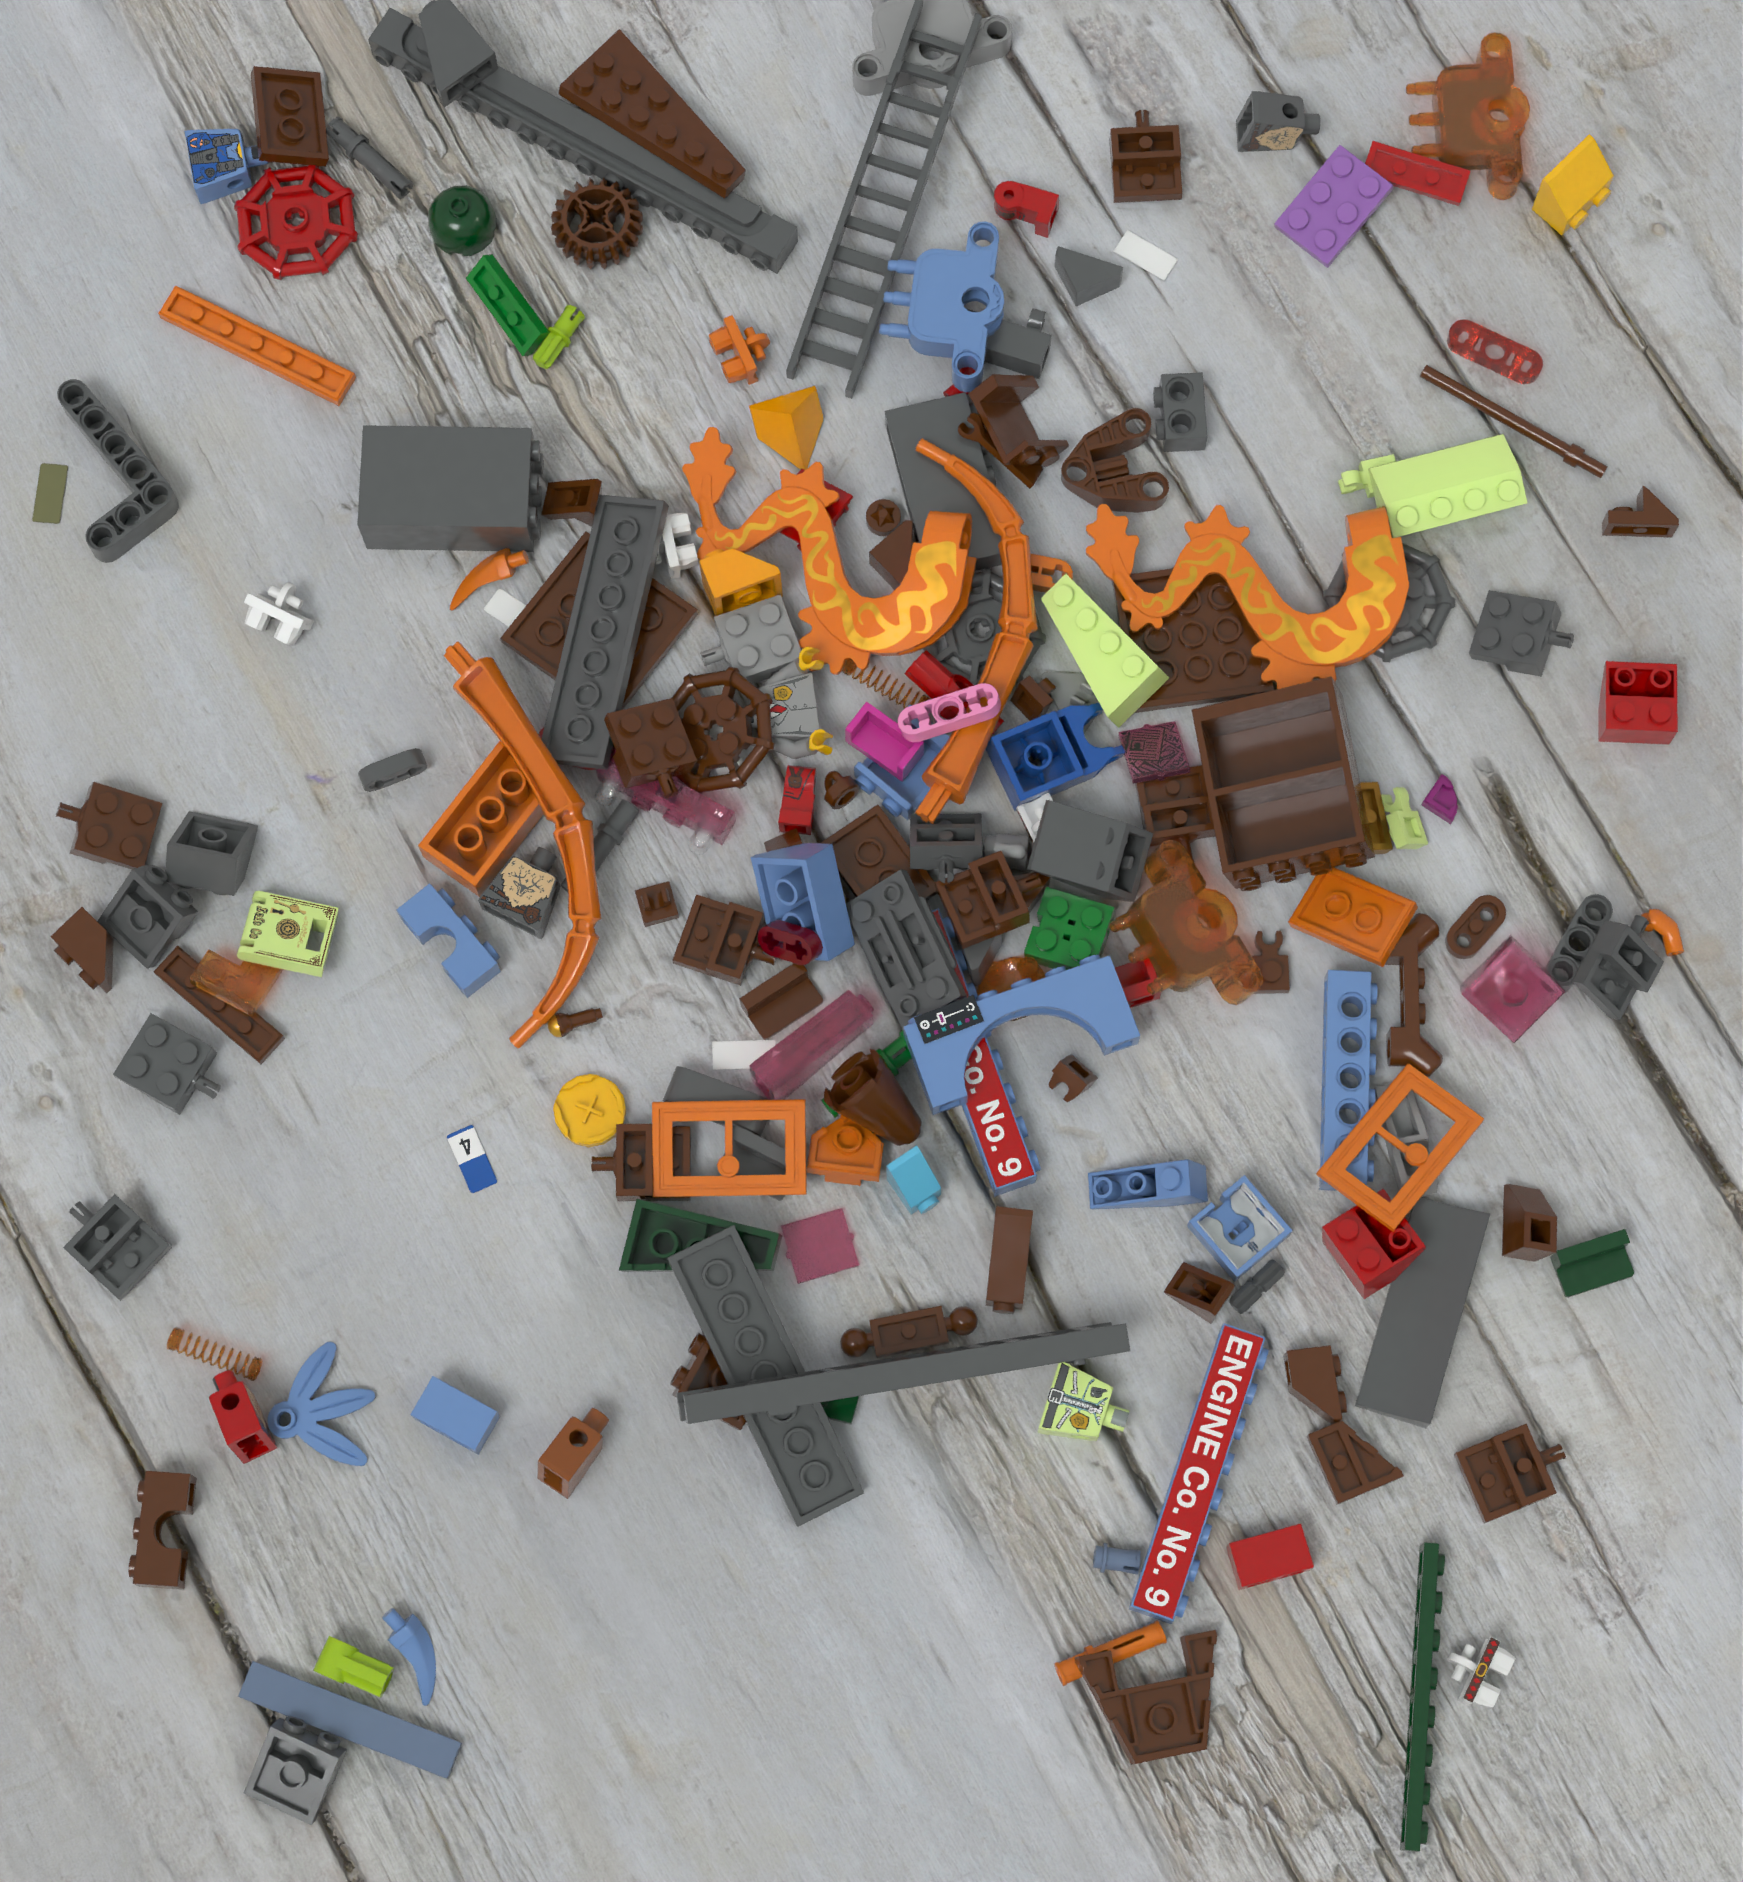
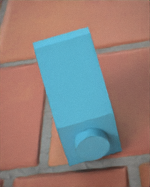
(913, 1181)

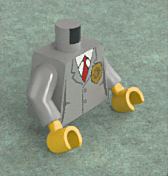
(795, 708)

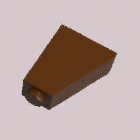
(1008, 1259)

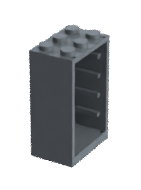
(449, 488)

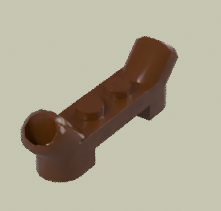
(1405, 1043)

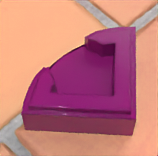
(1442, 800)

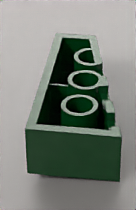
(662, 1231)

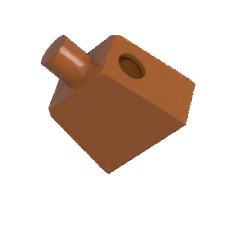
(563, 1463)

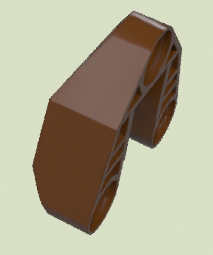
(1102, 460)

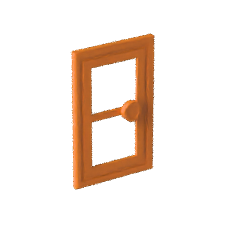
(1416, 1154)
(729, 1184)

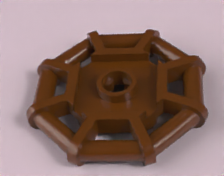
(736, 728)

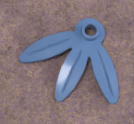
(307, 1412)

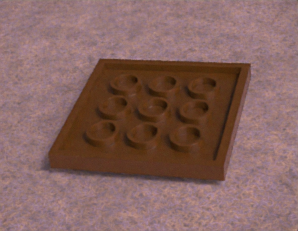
(542, 625)
(1199, 646)

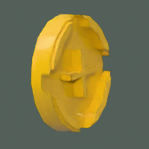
(589, 1110)

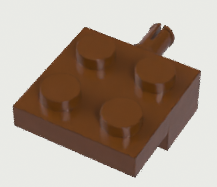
(1145, 162)
(650, 745)
(1176, 808)
(112, 826)
(986, 899)
(721, 940)
(634, 1161)
(1507, 1472)

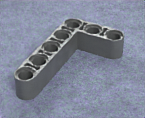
(124, 465)

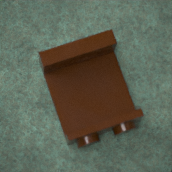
(1000, 408)

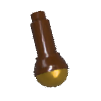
(562, 1023)

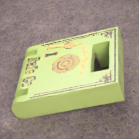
(280, 930)

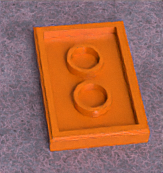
(1353, 915)

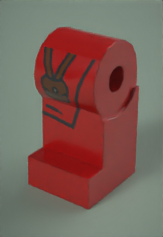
(1027, 204)
(798, 800)

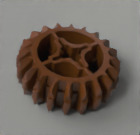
(611, 203)

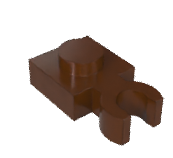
(1272, 966)

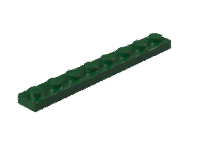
(1421, 1714)

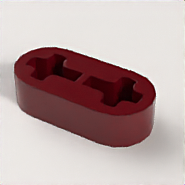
(790, 936)

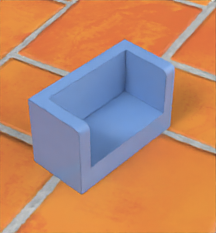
(455, 1415)

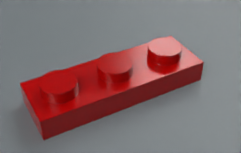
(1418, 173)

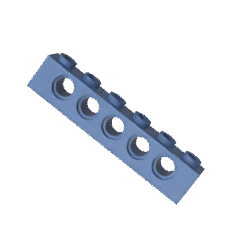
(1339, 989)

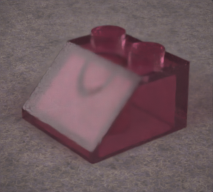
(1511, 989)

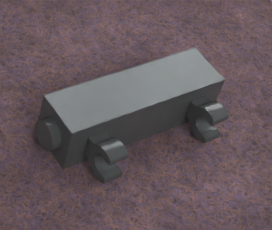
(1019, 346)

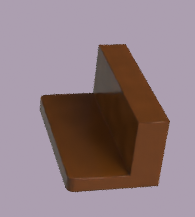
(781, 1001)

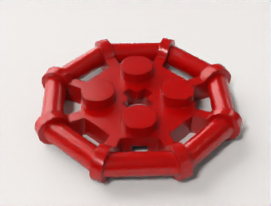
(301, 238)

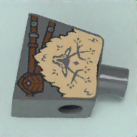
(1273, 122)
(524, 893)

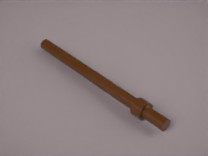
(1572, 454)

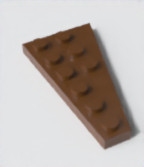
(640, 104)

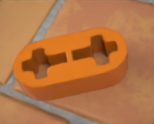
(1047, 566)

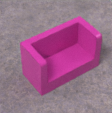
(883, 742)

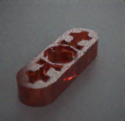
(1490, 337)

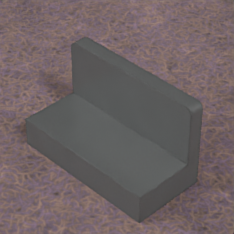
(757, 1155)

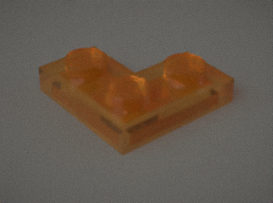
(236, 985)

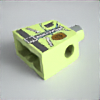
(1079, 1406)

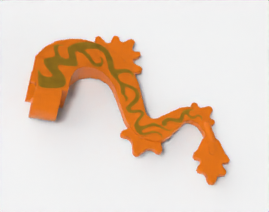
(842, 620)
(1293, 642)

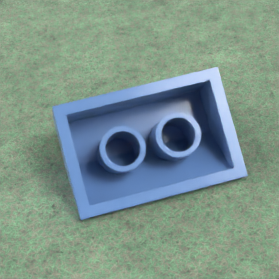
(805, 889)

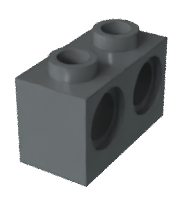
(1187, 412)

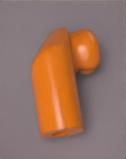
(1667, 928)

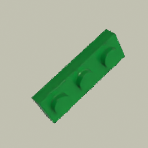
(507, 305)

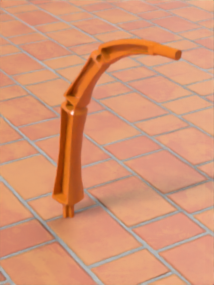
(492, 698)
(958, 760)

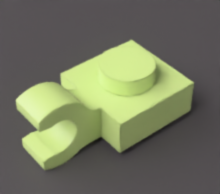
(1358, 480)
(1404, 824)

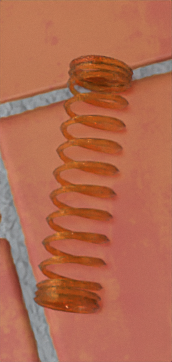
(849, 669)
(175, 1339)

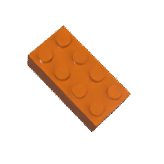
(483, 823)

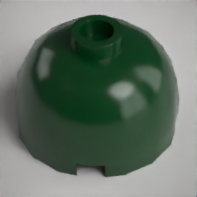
(462, 220)

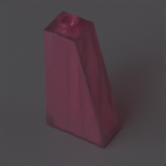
(811, 1046)

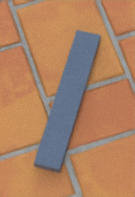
(350, 1720)

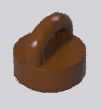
(840, 792)

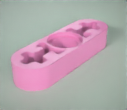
(935, 706)

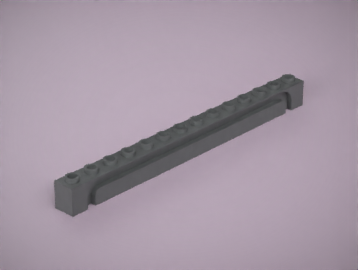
(597, 150)

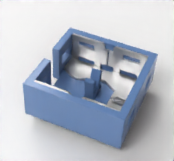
(1240, 1208)

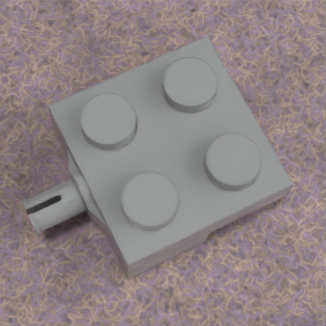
(755, 639)

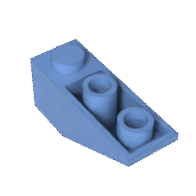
(1149, 1186)

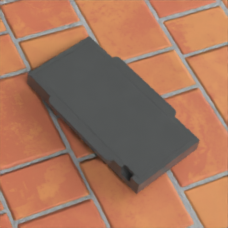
(905, 947)

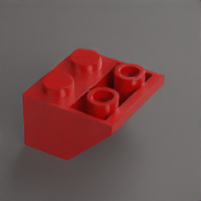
(1638, 703)
(1369, 1250)

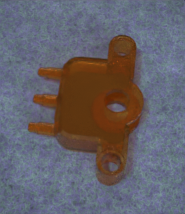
(1462, 118)
(1176, 940)

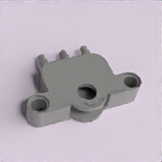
(938, 18)

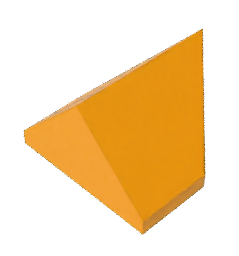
(790, 424)

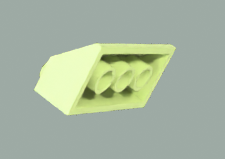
(1448, 485)

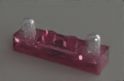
(688, 808)

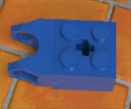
(1058, 744)

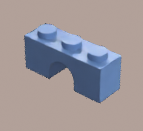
(431, 915)

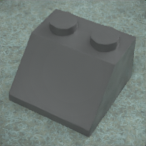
(210, 853)

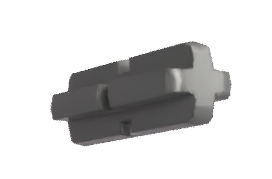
(1262, 1282)

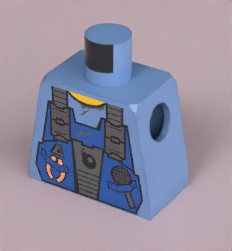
(220, 162)

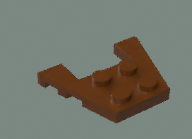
(1159, 1716)

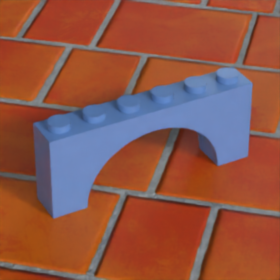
(1084, 995)

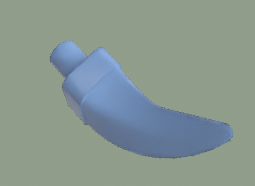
(416, 1646)

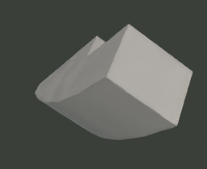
(1409, 1128)

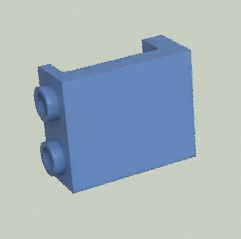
(899, 796)

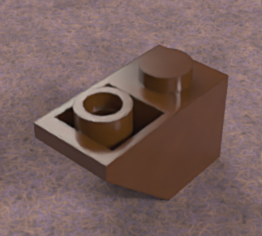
(89, 946)
(1527, 1224)
(1312, 1380)

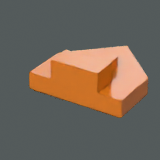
(845, 1153)

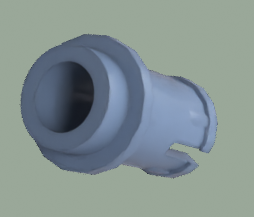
(1116, 1559)

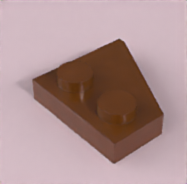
(1349, 1462)

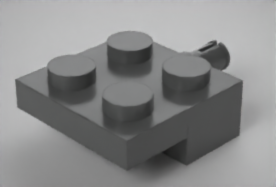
(1518, 632)
(946, 843)
(1618, 966)
(167, 1064)
(115, 1245)

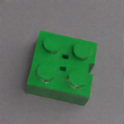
(1080, 941)

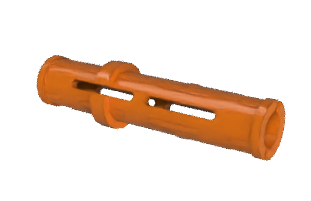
(1121, 1648)

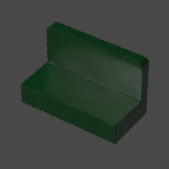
(1593, 1263)

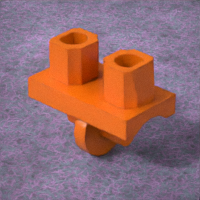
(730, 338)

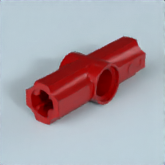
(939, 681)

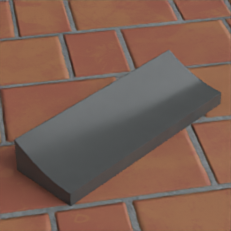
(1423, 1315)

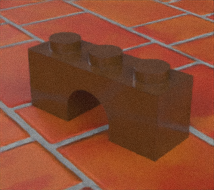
(161, 1498)

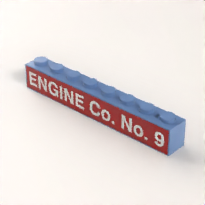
(989, 1102)
(1197, 1474)

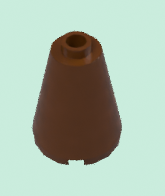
(873, 1098)

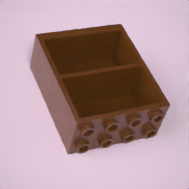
(1283, 784)

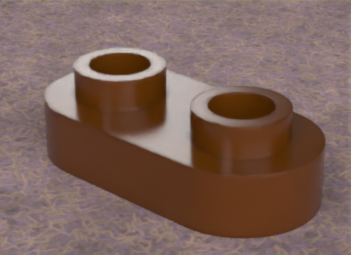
(1474, 927)

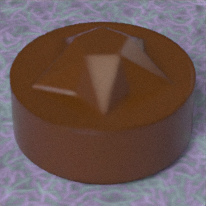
(883, 517)

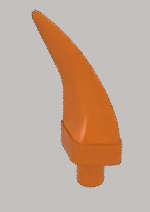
(493, 568)

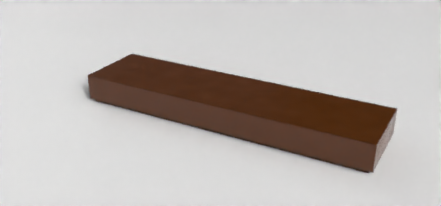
(248, 1032)

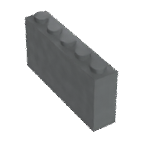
(926, 482)

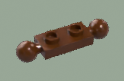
(908, 1331)

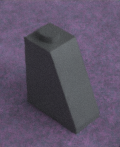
(455, 50)

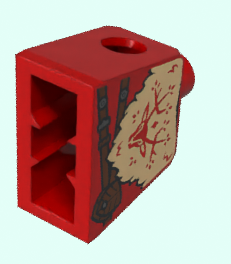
(240, 1418)

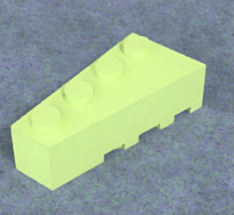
(1107, 656)

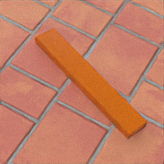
(257, 345)

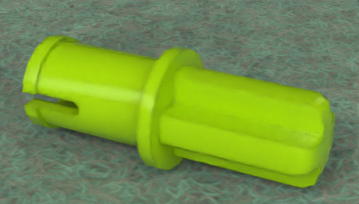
(558, 337)

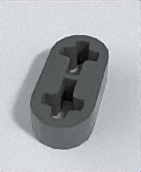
(392, 770)

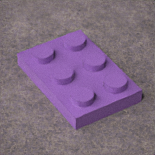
(1333, 206)

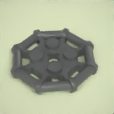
(1413, 607)
(969, 647)

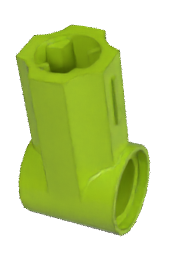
(345, 1664)

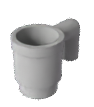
(1012, 846)

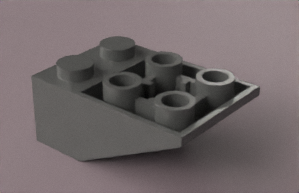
(1090, 851)

